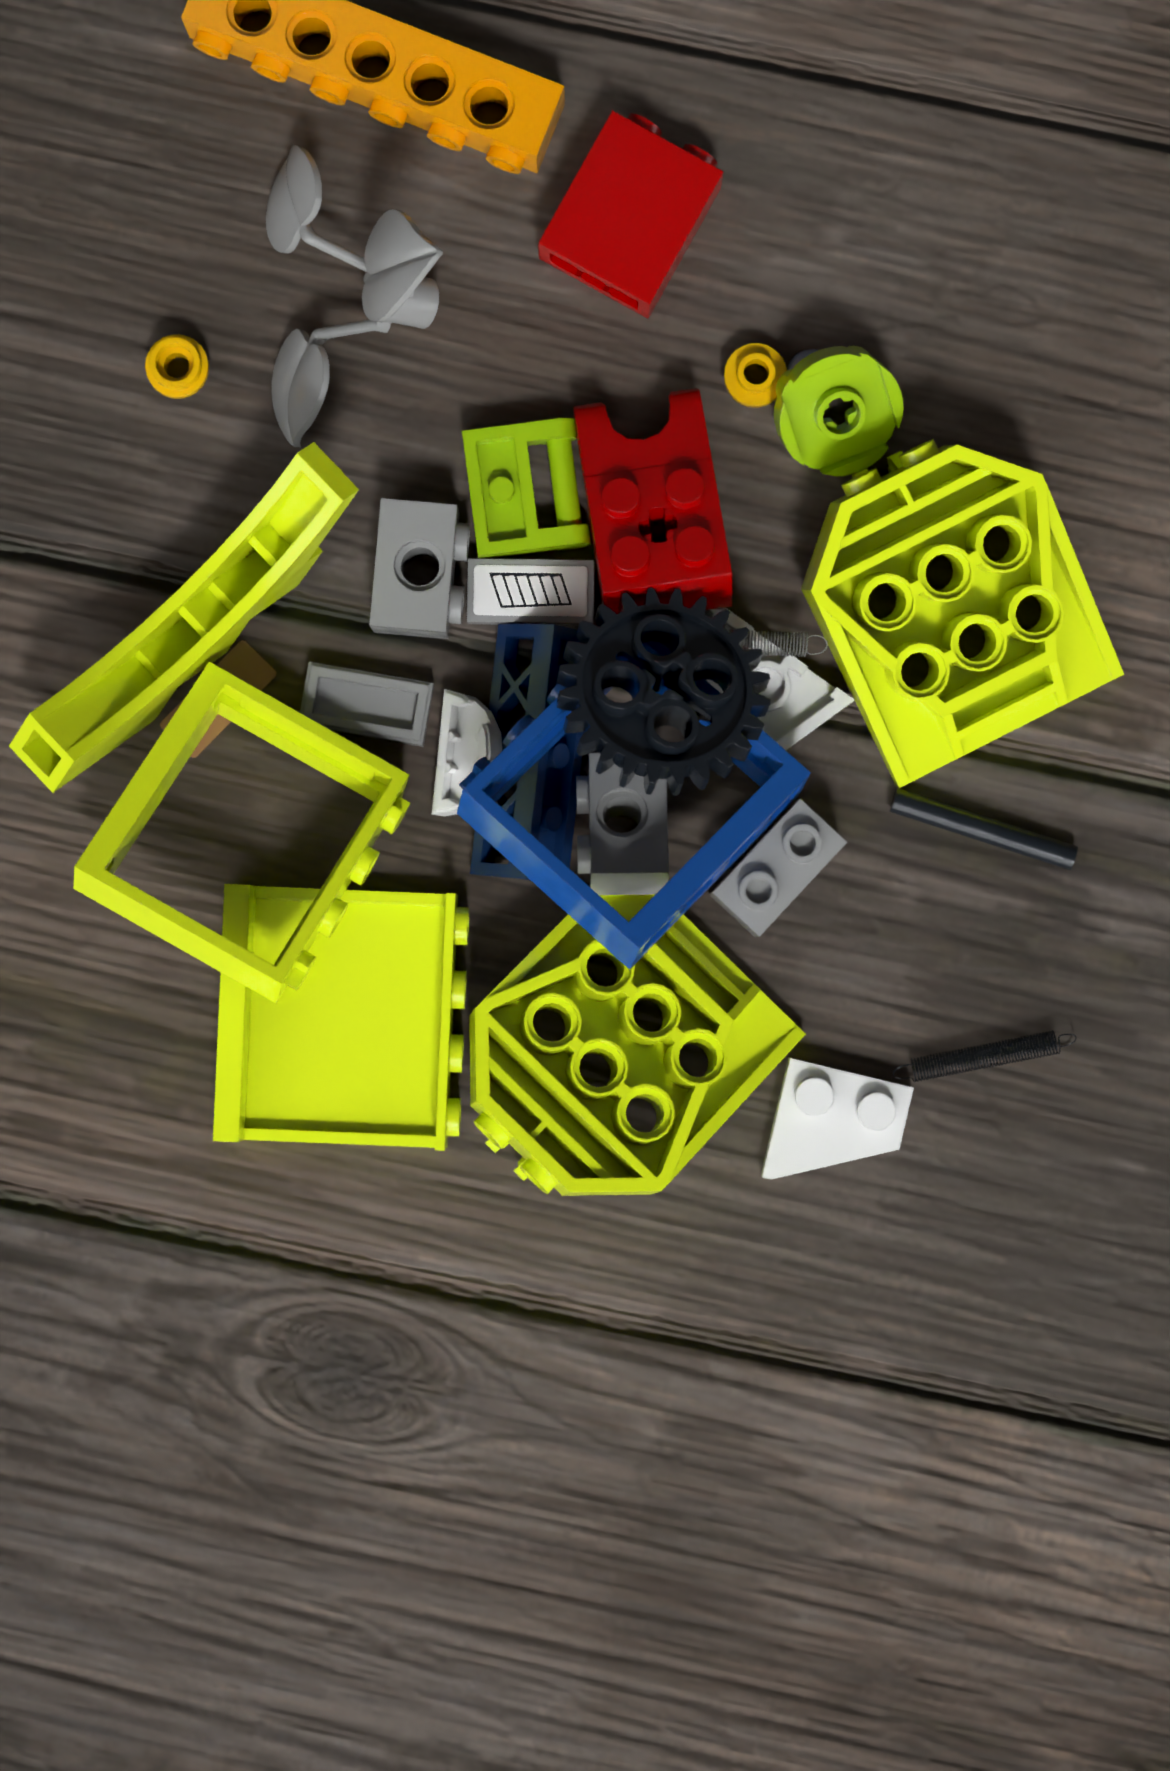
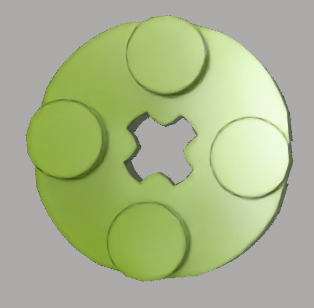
(869, 424)

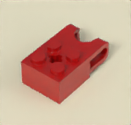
(652, 495)

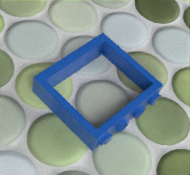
(529, 739)

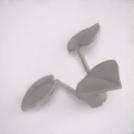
(393, 290)

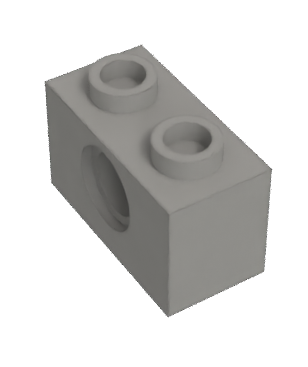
(403, 533)
(630, 860)
(778, 868)

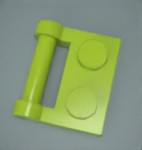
(504, 488)

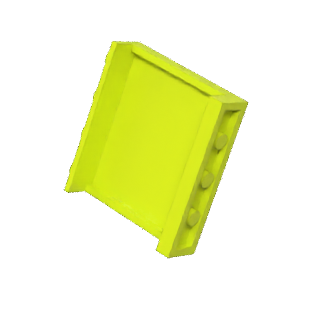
(364, 1037)

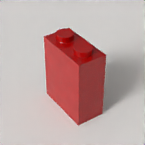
(631, 212)

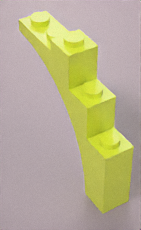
(192, 627)

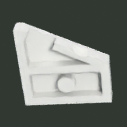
(832, 1119)

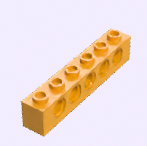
(413, 57)

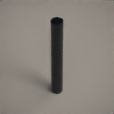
(983, 829)

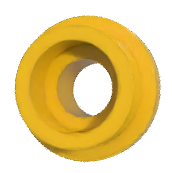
(163, 353)
(745, 392)

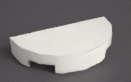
(465, 736)

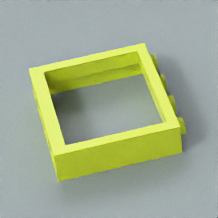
(295, 734)

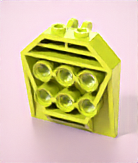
(888, 534)
(580, 1133)

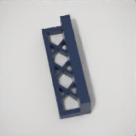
(547, 791)

